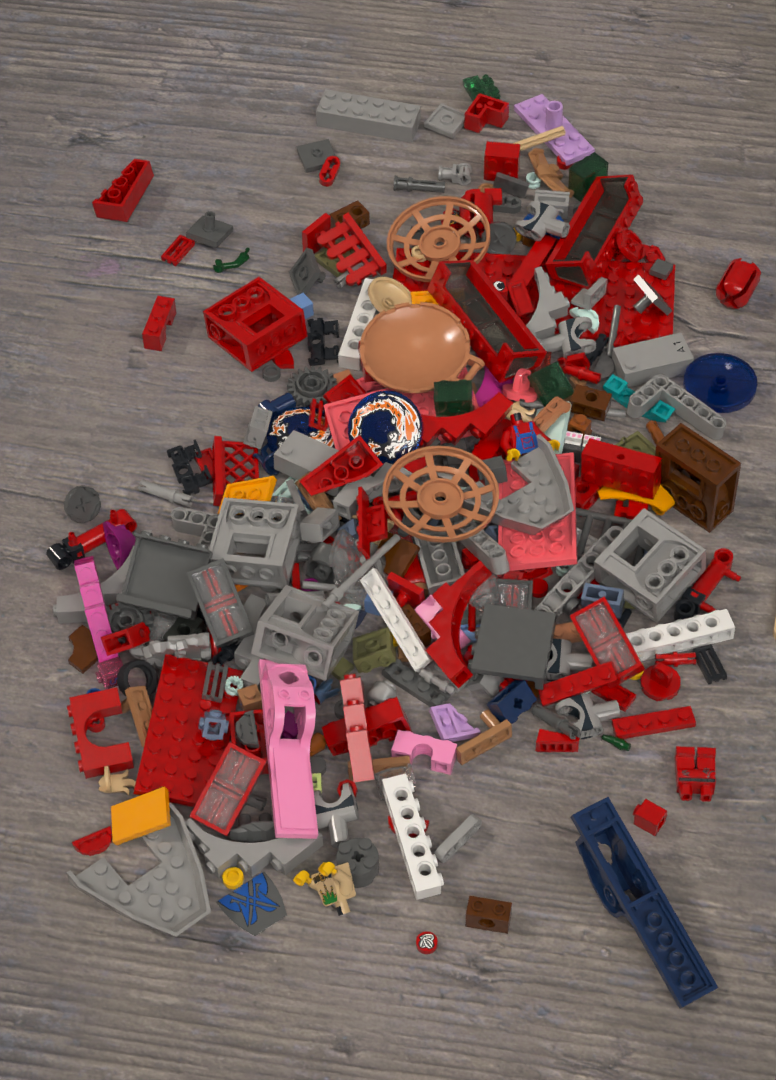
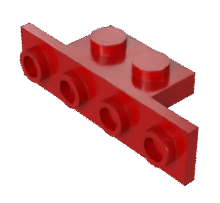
(372, 523)

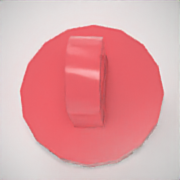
(520, 388)

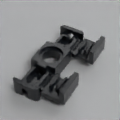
(319, 351)
(189, 480)

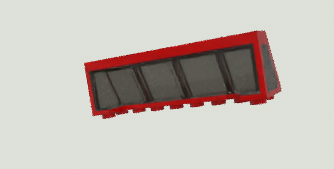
(593, 230)
(492, 324)

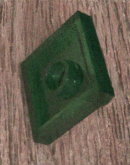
(550, 383)

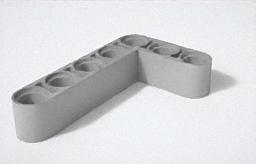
(685, 405)
(194, 523)

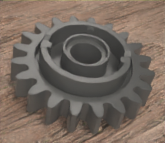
(310, 385)
(128, 614)

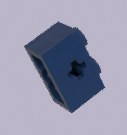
(512, 701)

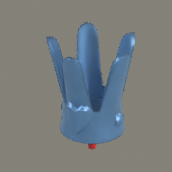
(322, 692)

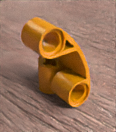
(660, 504)

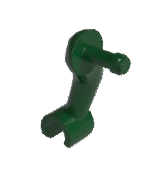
(242, 258)

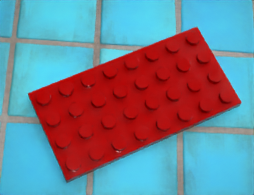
(174, 746)

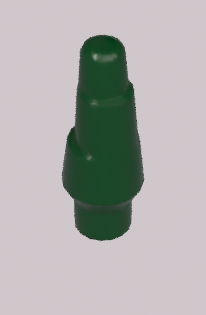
(619, 743)

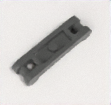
(414, 684)

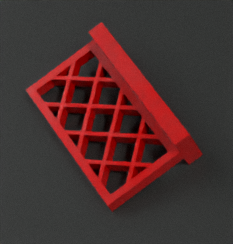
(219, 466)

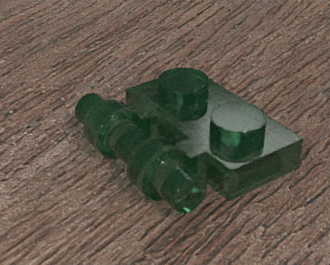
(475, 85)

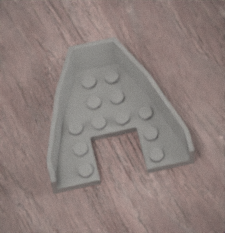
(536, 504)
(164, 898)

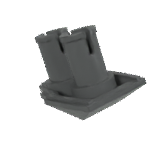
(253, 831)

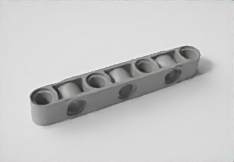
(577, 576)

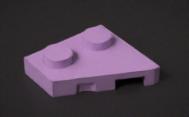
(451, 724)

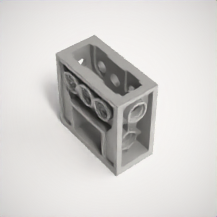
(257, 549)
(661, 574)
(313, 641)

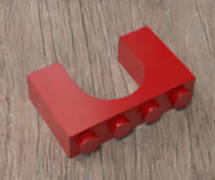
(86, 710)

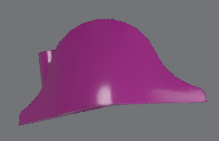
(118, 542)

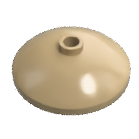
(386, 293)

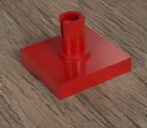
(312, 232)
(405, 591)

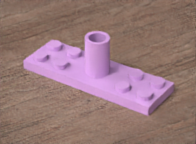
(546, 115)

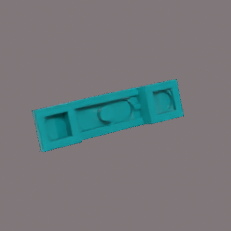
(621, 393)

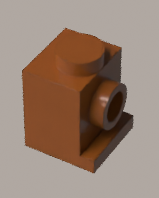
(580, 423)

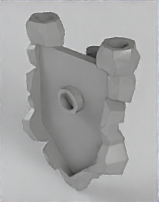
(181, 646)

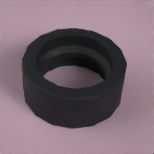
(147, 668)

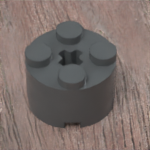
(318, 565)
(362, 860)

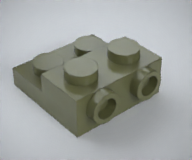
(373, 650)

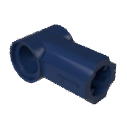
(279, 404)

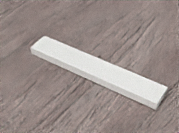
(396, 620)

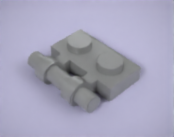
(435, 675)

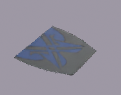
(254, 905)

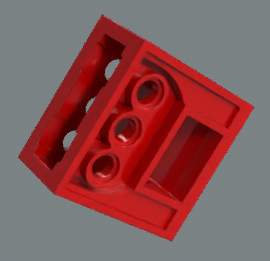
(257, 329)

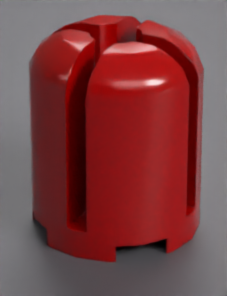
(484, 202)
(738, 283)

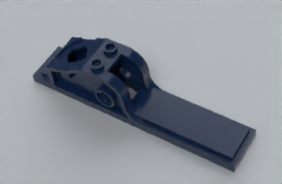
(651, 912)

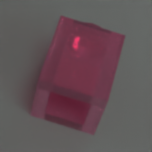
(108, 672)

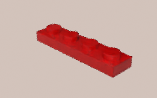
(578, 683)
(654, 722)

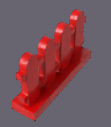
(351, 242)

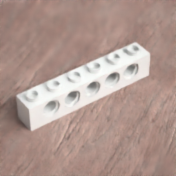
(362, 315)
(678, 634)
(422, 885)

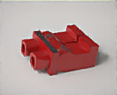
(697, 780)

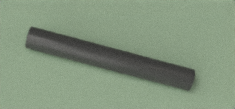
(614, 328)

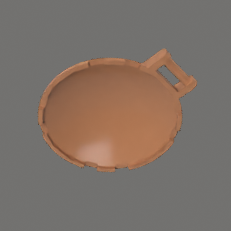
(416, 347)

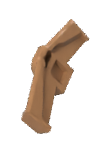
(547, 172)

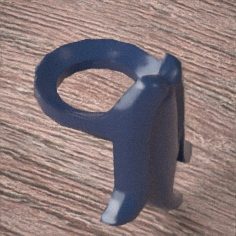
(266, 461)

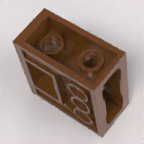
(699, 476)

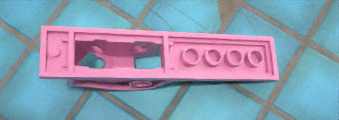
(289, 758)

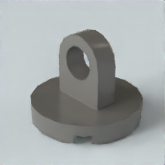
(502, 238)
(82, 504)

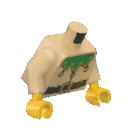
(332, 883)

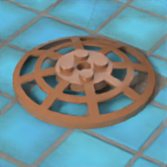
(436, 234)
(440, 487)

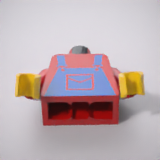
(521, 438)

